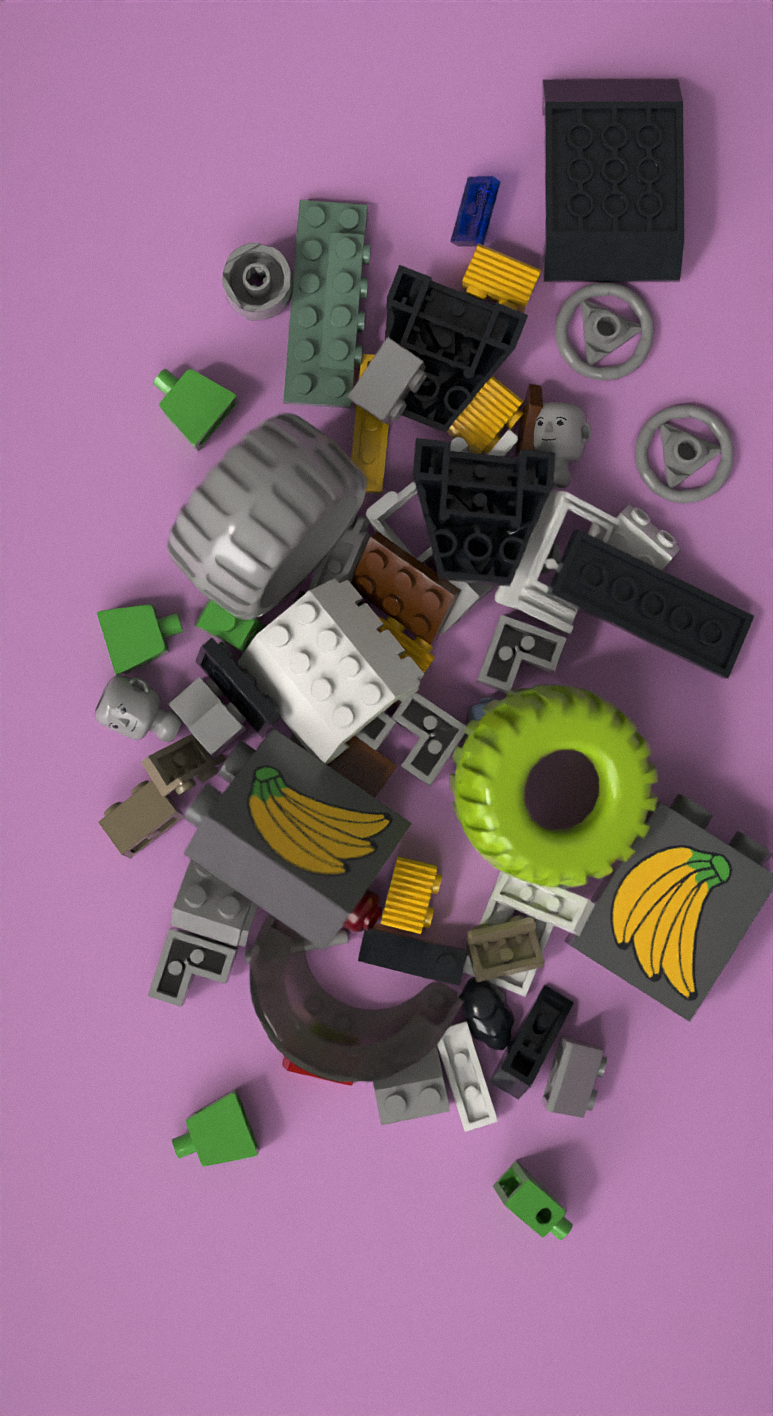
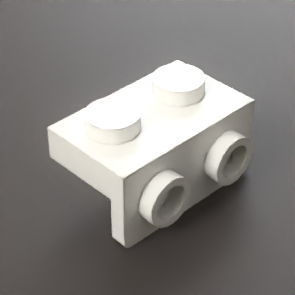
(642, 539)

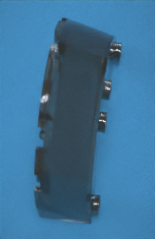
(333, 1036)

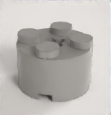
(270, 267)

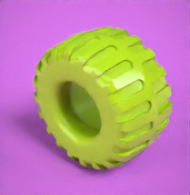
(497, 764)

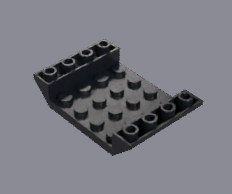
(613, 180)

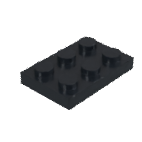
(238, 686)

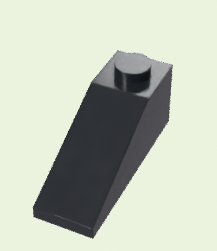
(413, 956)
(531, 1043)

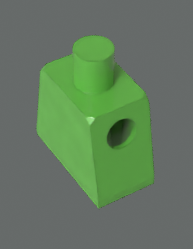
(194, 404)
(227, 627)
(136, 635)
(218, 1132)
(532, 1202)

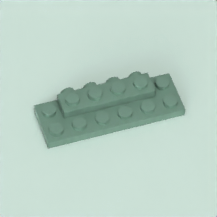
(326, 304)

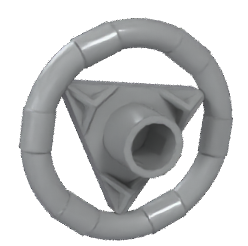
(604, 331)
(684, 453)

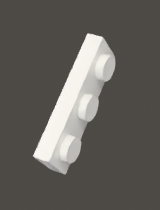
(544, 903)
(466, 1077)

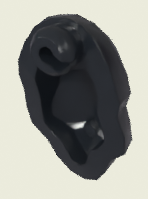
(487, 1013)

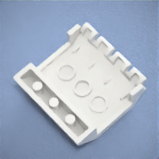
(330, 667)

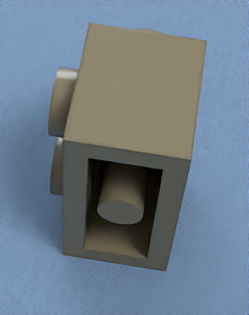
(140, 819)

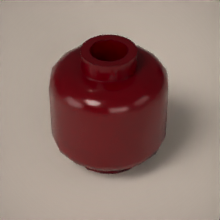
(365, 913)

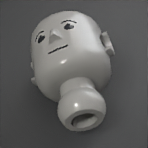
(564, 431)
(134, 709)

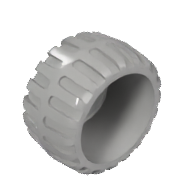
(266, 515)

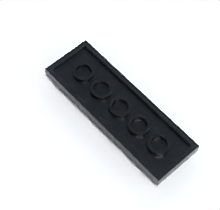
(650, 604)

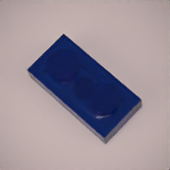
(475, 211)

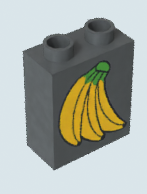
(292, 836)
(676, 906)

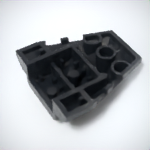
(455, 338)
(480, 508)

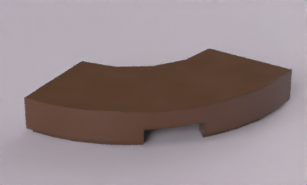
(531, 409)

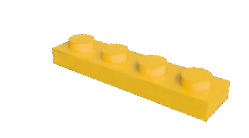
(369, 442)

